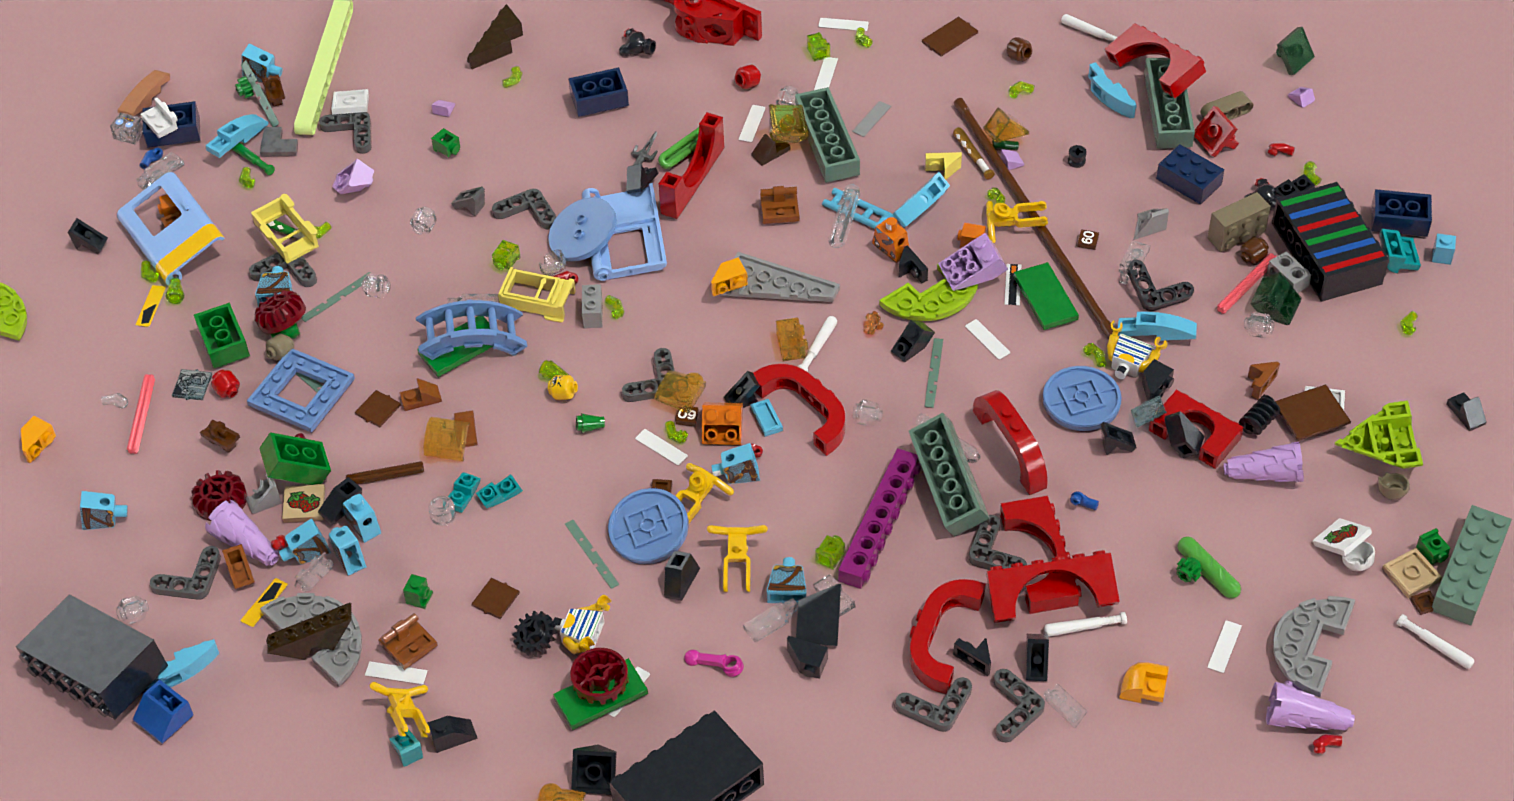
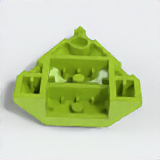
(1386, 437)

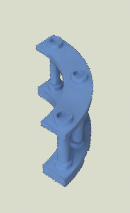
(471, 337)

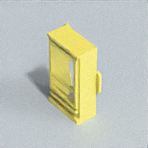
(276, 209)
(551, 308)

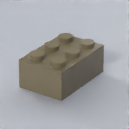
(1238, 222)

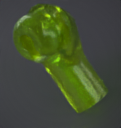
(862, 39)
(996, 193)
(617, 305)
(1099, 355)

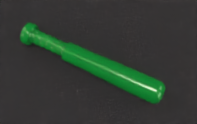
(253, 158)

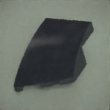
(820, 617)

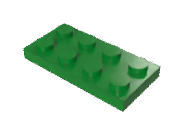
(1046, 296)
(460, 354)
(580, 712)

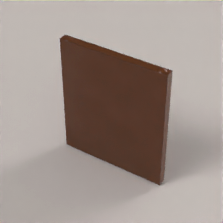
(1312, 412)

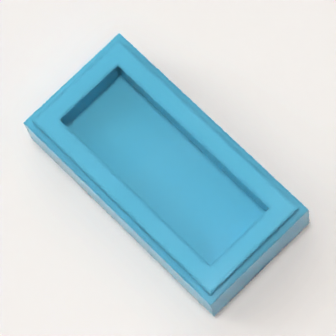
(766, 417)

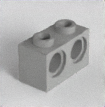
(1292, 271)
(592, 306)

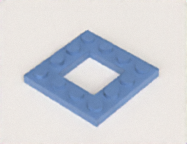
(266, 395)

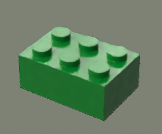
(221, 335)
(294, 459)

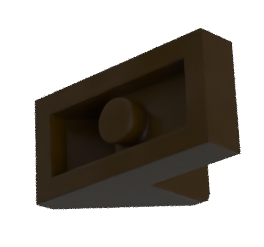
(769, 150)

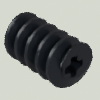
(1260, 415)

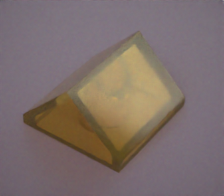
(1004, 126)

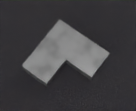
(274, 145)

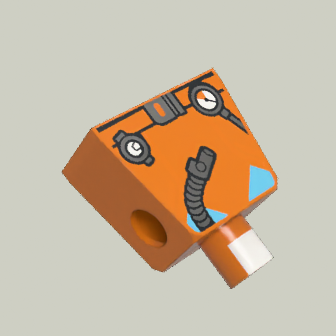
(890, 238)

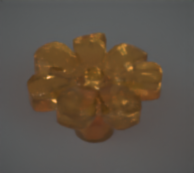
(872, 323)

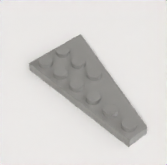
(781, 282)

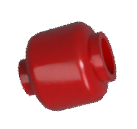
(747, 76)
(225, 383)

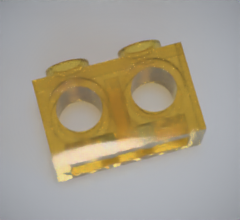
(790, 339)

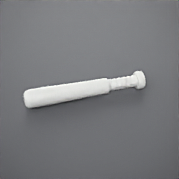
(1086, 27)
(819, 341)
(1065, 627)
(1447, 649)

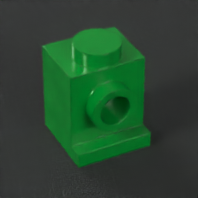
(449, 144)
(1433, 547)
(417, 591)

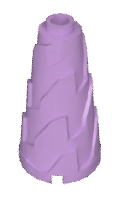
(1279, 463)
(235, 528)
(1303, 710)

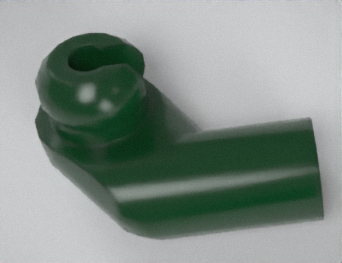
(1005, 145)

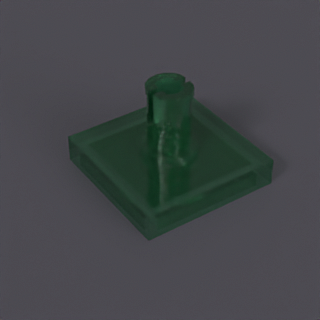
(1295, 50)

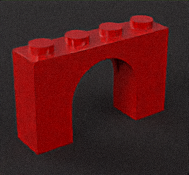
(1223, 430)

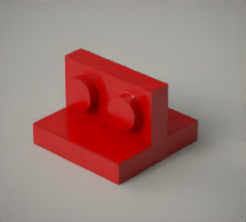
(1216, 132)

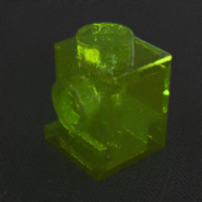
(818, 47)
(504, 258)
(830, 551)

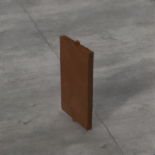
(950, 36)

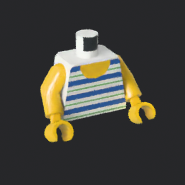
(1129, 354)
(582, 626)

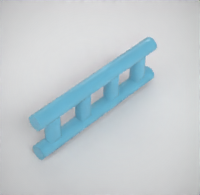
(864, 218)

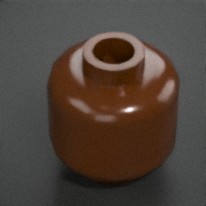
(1019, 49)
(1254, 250)

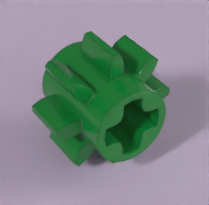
(244, 87)
(1189, 569)

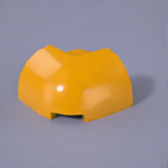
(1144, 681)

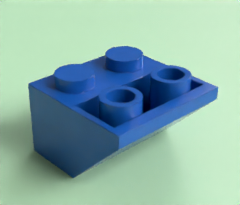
(162, 711)

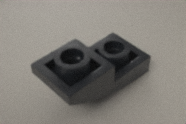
(1300, 184)

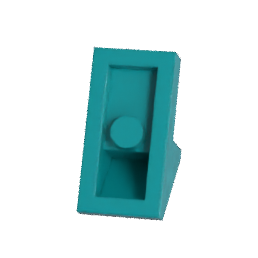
(407, 747)

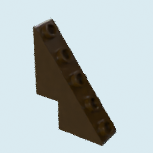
(497, 39)
(319, 631)

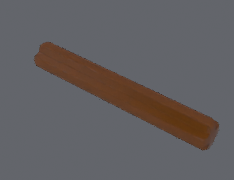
(387, 472)

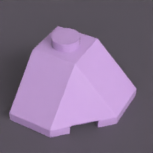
(353, 178)

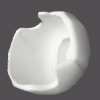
(1360, 558)

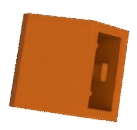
(722, 423)

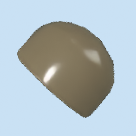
(1393, 485)

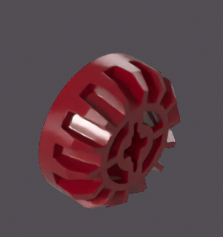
(279, 312)
(217, 492)
(595, 670)

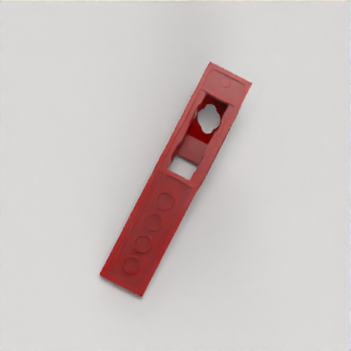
(700, 19)

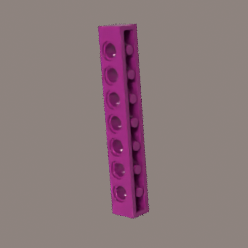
(879, 519)

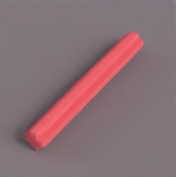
(1245, 284)
(140, 414)

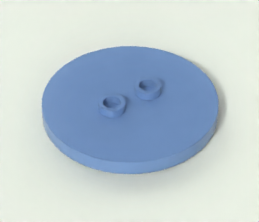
(583, 228)
(1081, 398)
(648, 526)

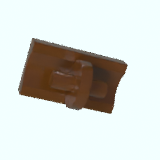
(274, 90)
(220, 435)

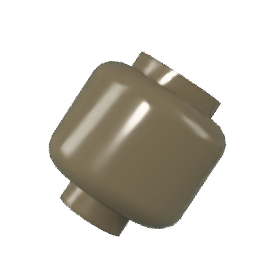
(278, 347)

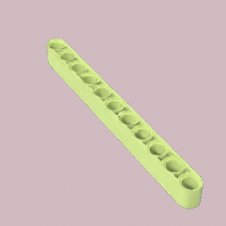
(323, 67)

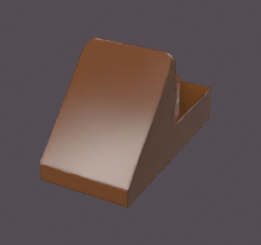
(1263, 376)
(424, 395)
(468, 416)
(238, 566)

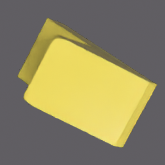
(943, 162)

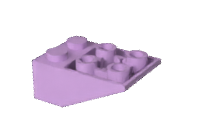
(973, 264)

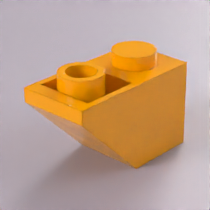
(729, 277)
(36, 437)

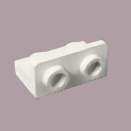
(160, 119)

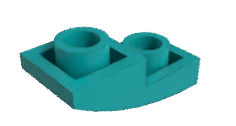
(464, 490)
(499, 493)

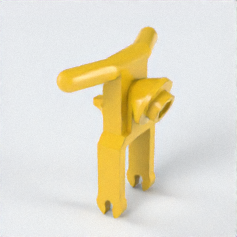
(1003, 215)
(699, 486)
(737, 548)
(403, 706)

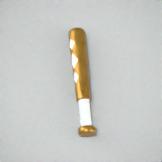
(966, 143)

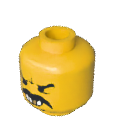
(562, 387)

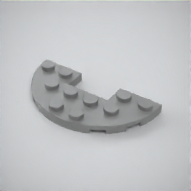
(1299, 634)
(335, 663)

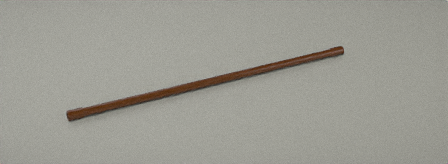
(1104, 323)

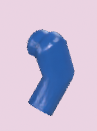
(151, 156)
(1079, 498)

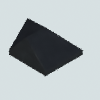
(593, 769)

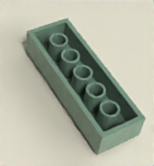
(1169, 115)
(828, 135)
(948, 474)
(1471, 565)

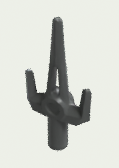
(643, 154)

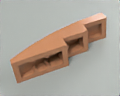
(143, 93)

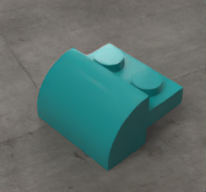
(1400, 250)

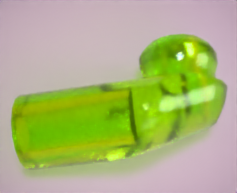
(515, 77)
(1020, 86)
(1309, 171)
(245, 178)
(323, 229)
(147, 273)
(1407, 323)
(677, 436)

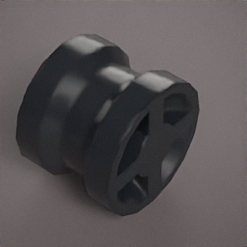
(1077, 156)

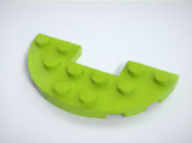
(929, 305)
(12, 313)

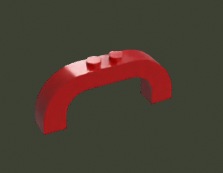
(823, 400)
(1032, 465)
(948, 595)

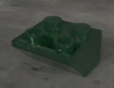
(1276, 298)

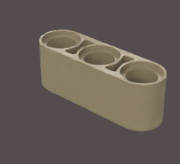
(1231, 105)

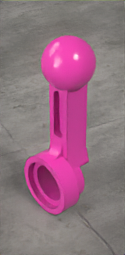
(693, 658)

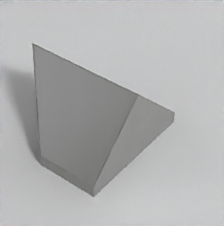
(1151, 222)
(264, 497)

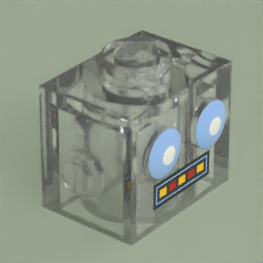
(127, 128)

